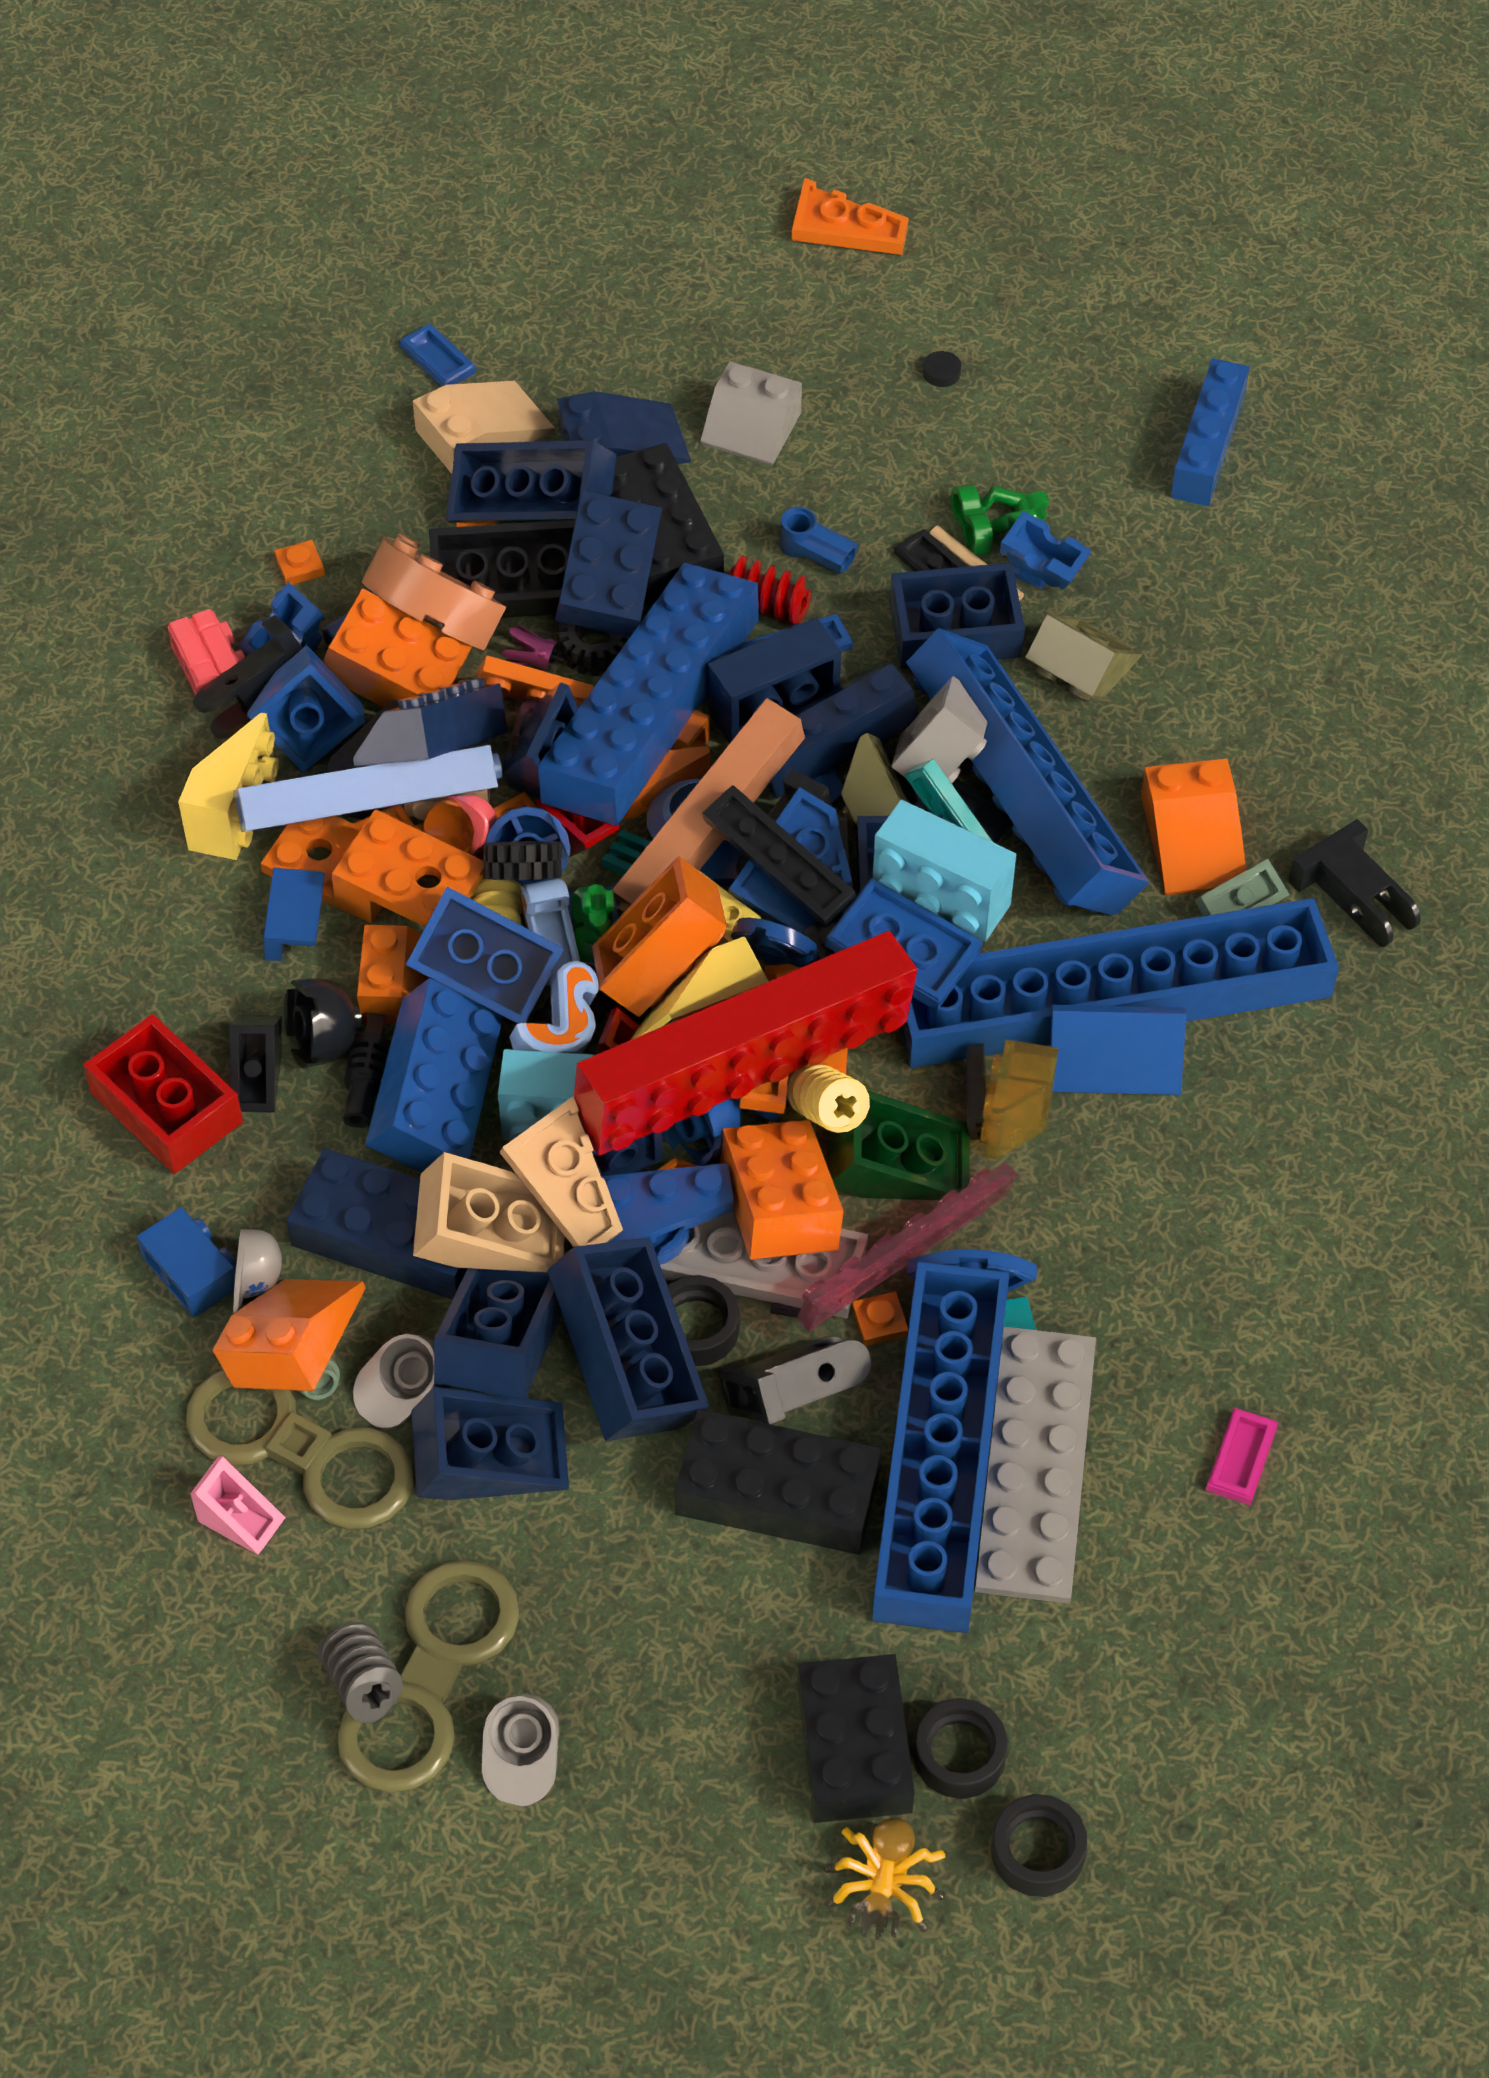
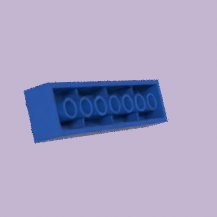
(647, 694)
(1034, 780)
(941, 1448)

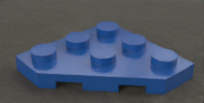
(817, 829)

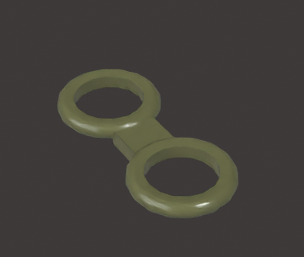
(307, 1451)
(432, 1674)

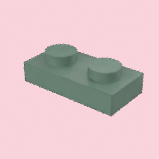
(1248, 890)

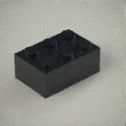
(855, 1738)

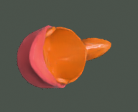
(460, 822)

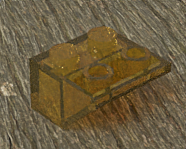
(1018, 1096)

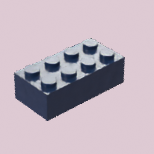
(366, 1221)
(627, 1338)

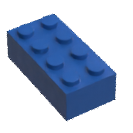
(434, 1077)

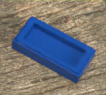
(437, 356)

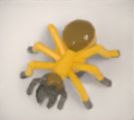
(885, 1876)

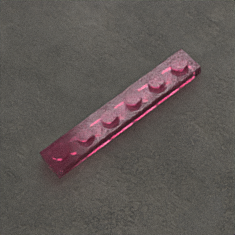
(892, 1253)

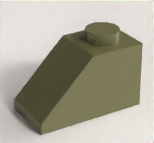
(871, 782)

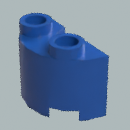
(1040, 556)
(295, 612)

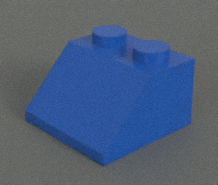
(307, 709)

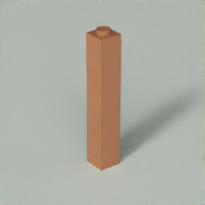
(748, 765)

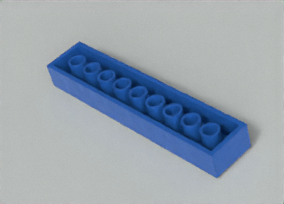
(1196, 964)

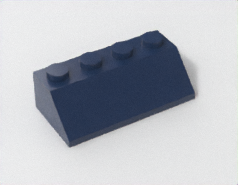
(526, 480)
(872, 703)
(435, 723)

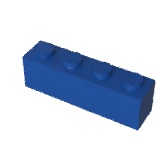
(1210, 432)

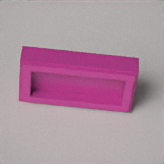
(1242, 1456)

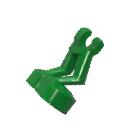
(972, 516)
(591, 917)

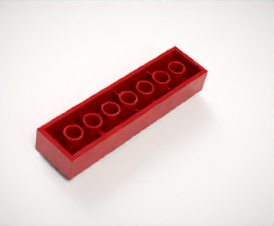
(743, 1042)

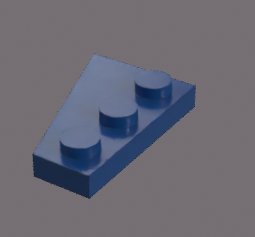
(669, 1199)

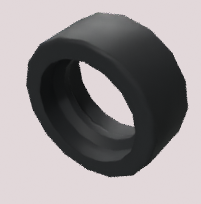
(714, 1292)
(954, 1783)
(1039, 1882)

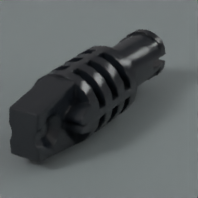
(365, 1071)

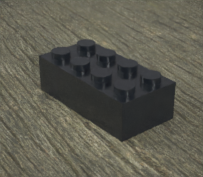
(683, 532)
(515, 560)
(778, 1481)

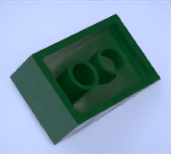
(900, 1153)

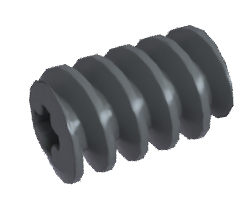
(360, 1671)

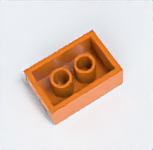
(391, 653)
(659, 937)
(782, 1189)

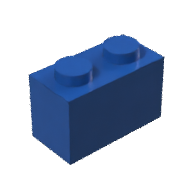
(188, 1261)

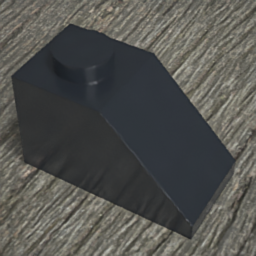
(256, 1060)

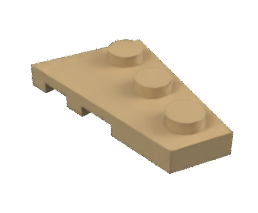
(562, 1175)

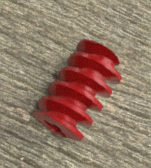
(776, 594)

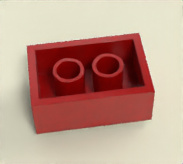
(163, 1093)

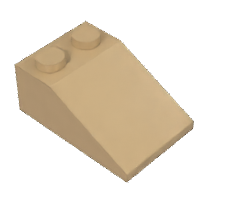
(477, 415)
(482, 1219)

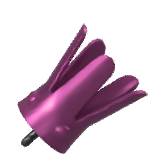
(539, 650)

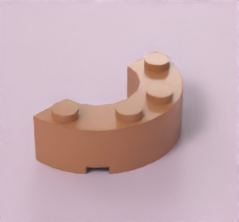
(420, 589)

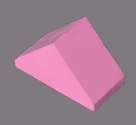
(234, 1507)

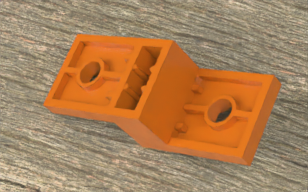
(376, 865)

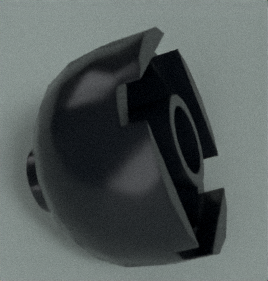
(321, 1020)

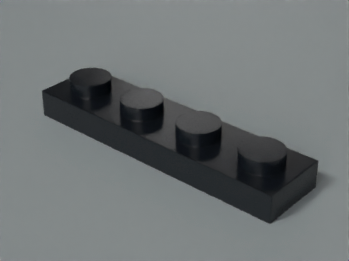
(779, 856)

